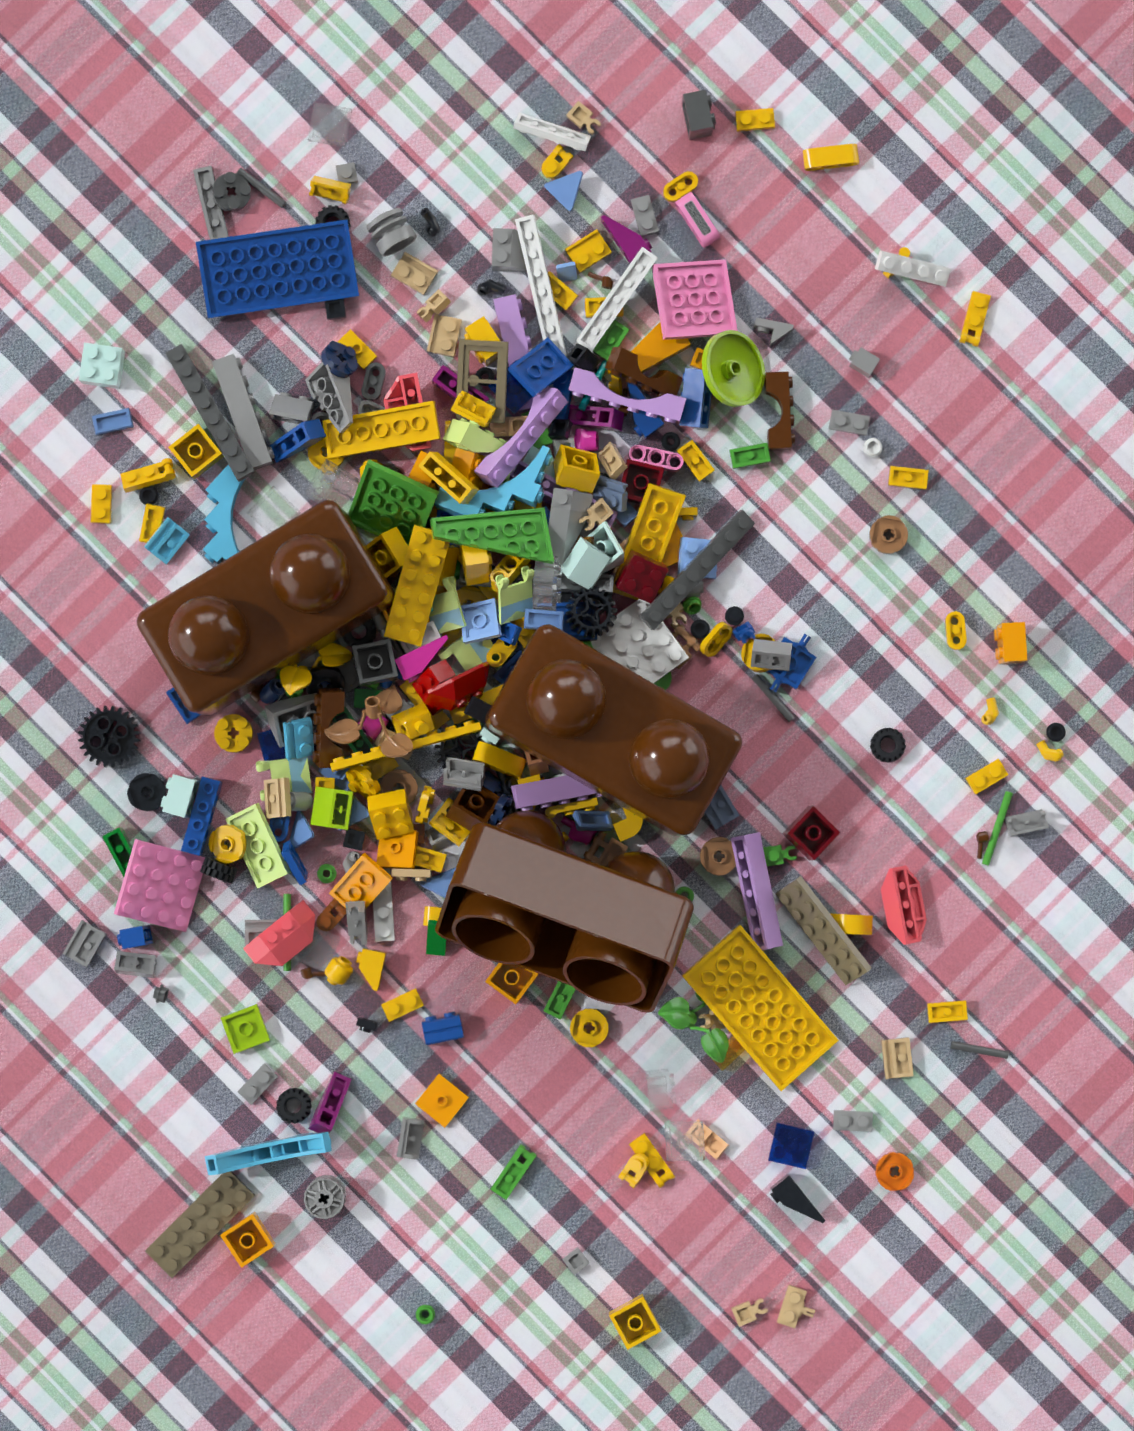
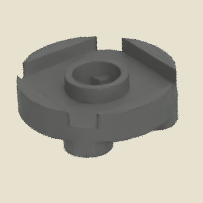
(242, 190)

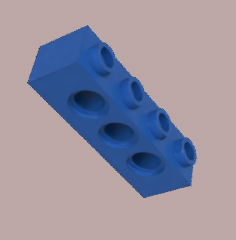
(201, 816)

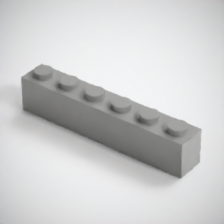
(242, 411)

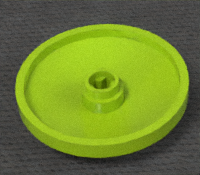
(733, 368)

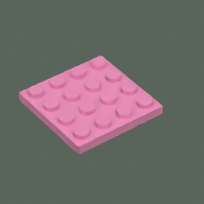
(694, 299)
(160, 885)

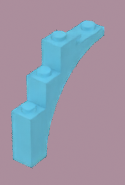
(521, 488)
(220, 519)
(268, 1152)

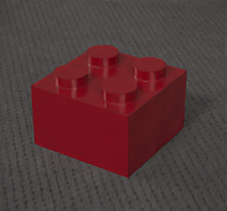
(638, 477)
(641, 576)
(811, 833)

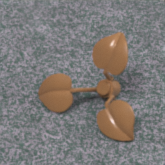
(387, 701)

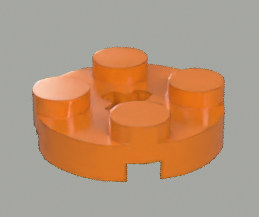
(905, 1170)

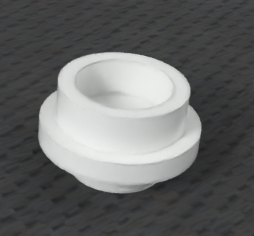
(872, 447)

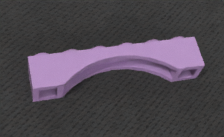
(588, 383)
(500, 463)

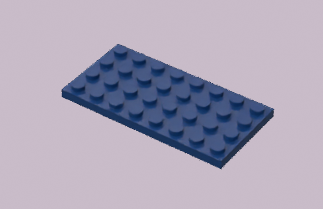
(277, 268)

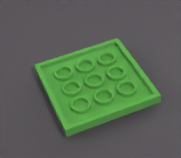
(390, 501)

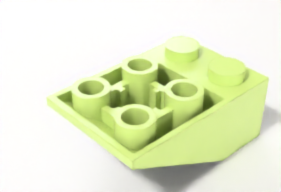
(470, 437)

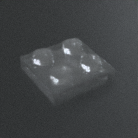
(329, 124)

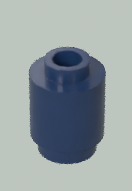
(272, 691)
(492, 782)

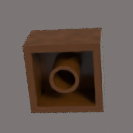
(472, 807)

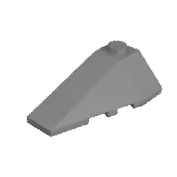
(333, 395)
(564, 519)
(289, 710)

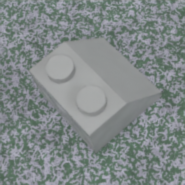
(507, 251)
(291, 409)

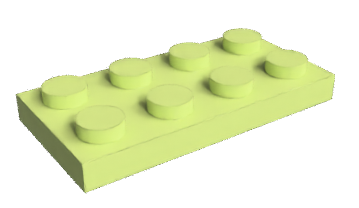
(262, 850)

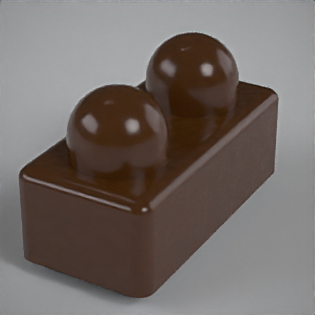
(265, 608)
(613, 731)
(564, 917)

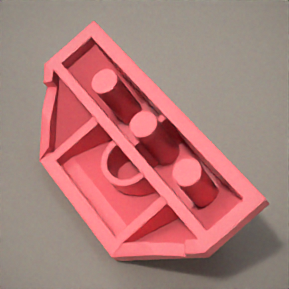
(406, 392)
(903, 905)
(284, 937)

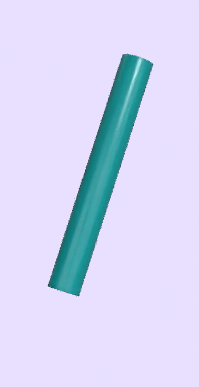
(600, 373)

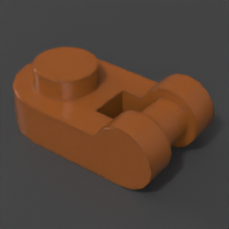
(326, 920)

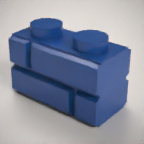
(443, 1028)

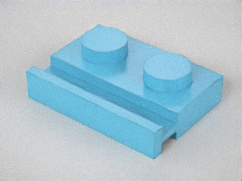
(166, 540)
(298, 738)

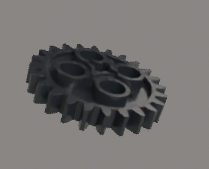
(92, 729)

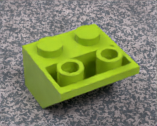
(332, 808)

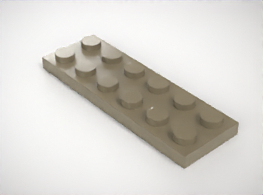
(823, 930)
(199, 1223)

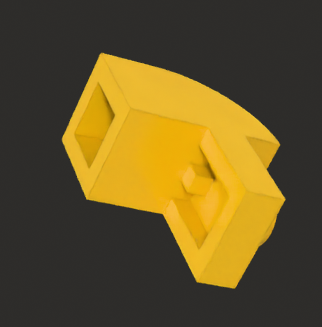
(628, 827)
(854, 923)

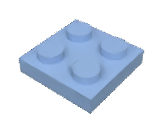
(688, 550)
(481, 621)

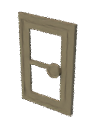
(464, 379)

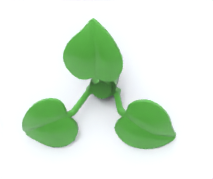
(678, 1016)

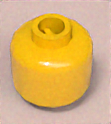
(338, 970)

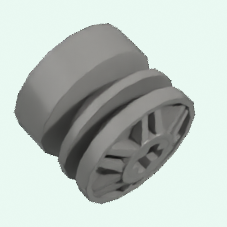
(391, 231)
(328, 1186)

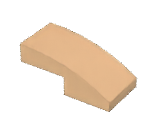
(509, 428)
(713, 1143)

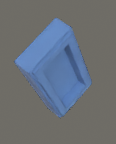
(112, 421)
(535, 618)
(593, 820)

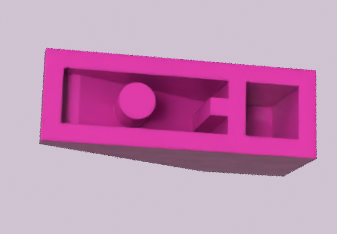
(417, 660)

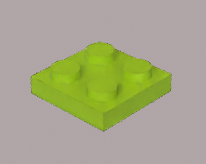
(245, 1028)

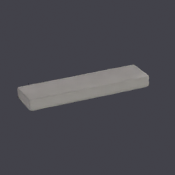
(212, 213)

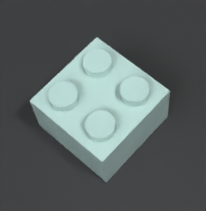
(101, 365)
(179, 796)

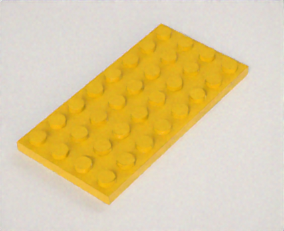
(760, 1007)

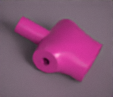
(586, 440)
(373, 726)
(579, 836)

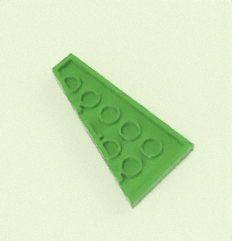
(512, 532)

